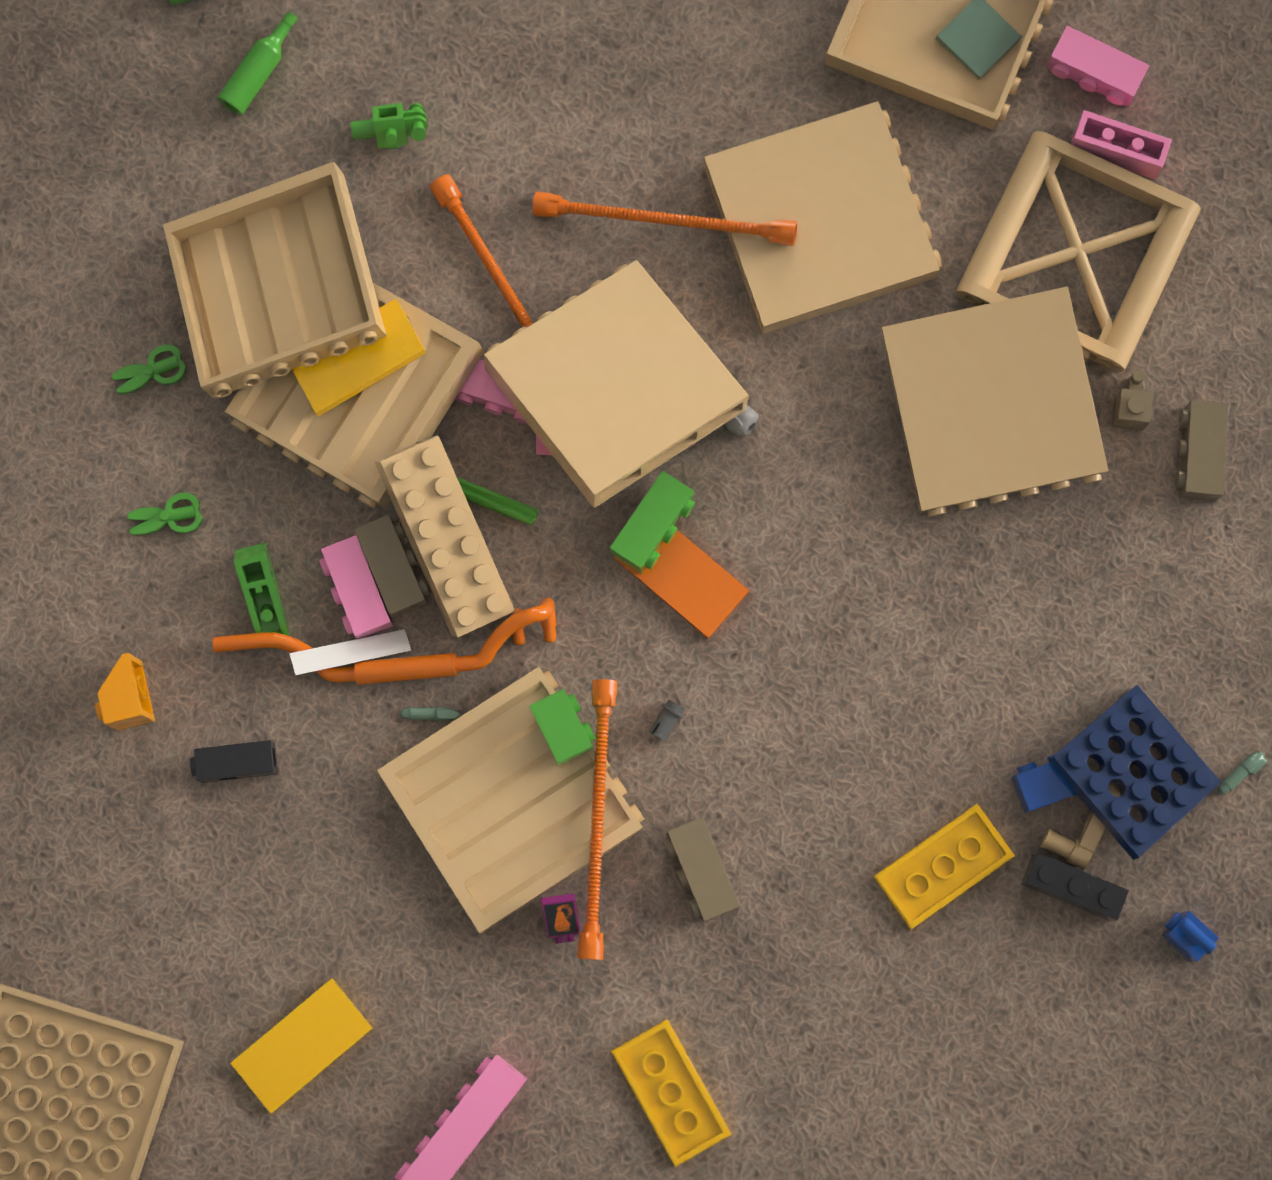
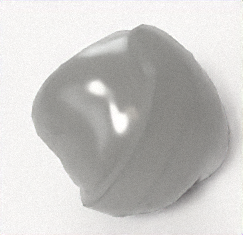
(743, 423)

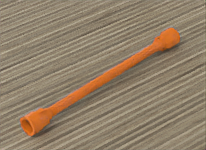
(449, 196)
(778, 231)
(603, 699)

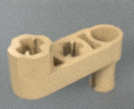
(1081, 850)

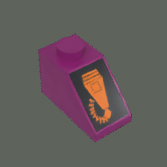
(561, 917)

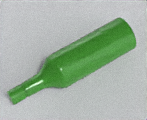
(255, 68)

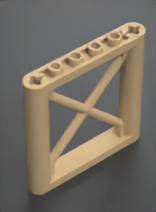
(1171, 226)

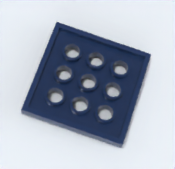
(1155, 774)

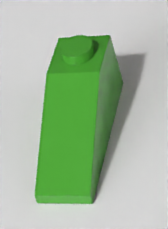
(260, 589)

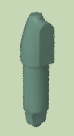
(439, 714)
(1247, 767)

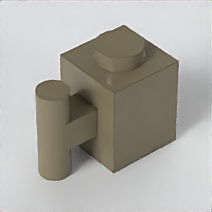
(1132, 404)

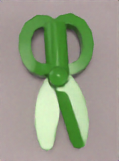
(142, 374)
(158, 518)

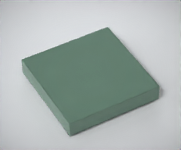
(978, 37)

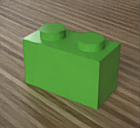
(562, 727)

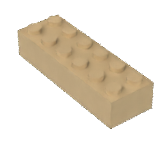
(444, 536)

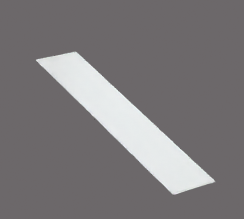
(350, 652)

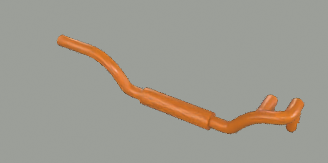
(408, 667)

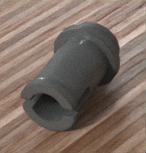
(667, 720)

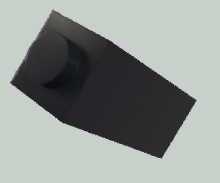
(234, 761)

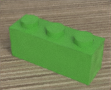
(653, 523)

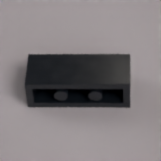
(1074, 887)

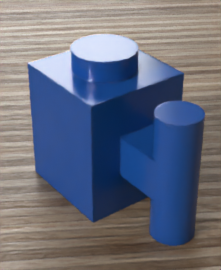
(1189, 935)

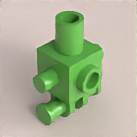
(392, 125)

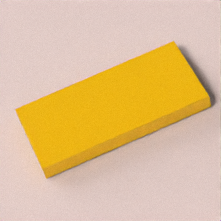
(344, 376)
(943, 866)
(301, 1046)
(671, 1093)

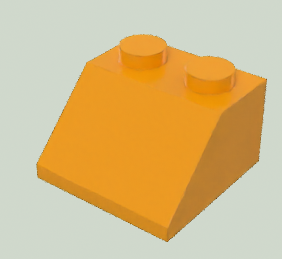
(125, 696)

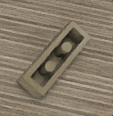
(1202, 450)
(392, 565)
(701, 870)

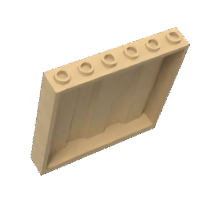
(273, 281)
(371, 423)
(501, 807)

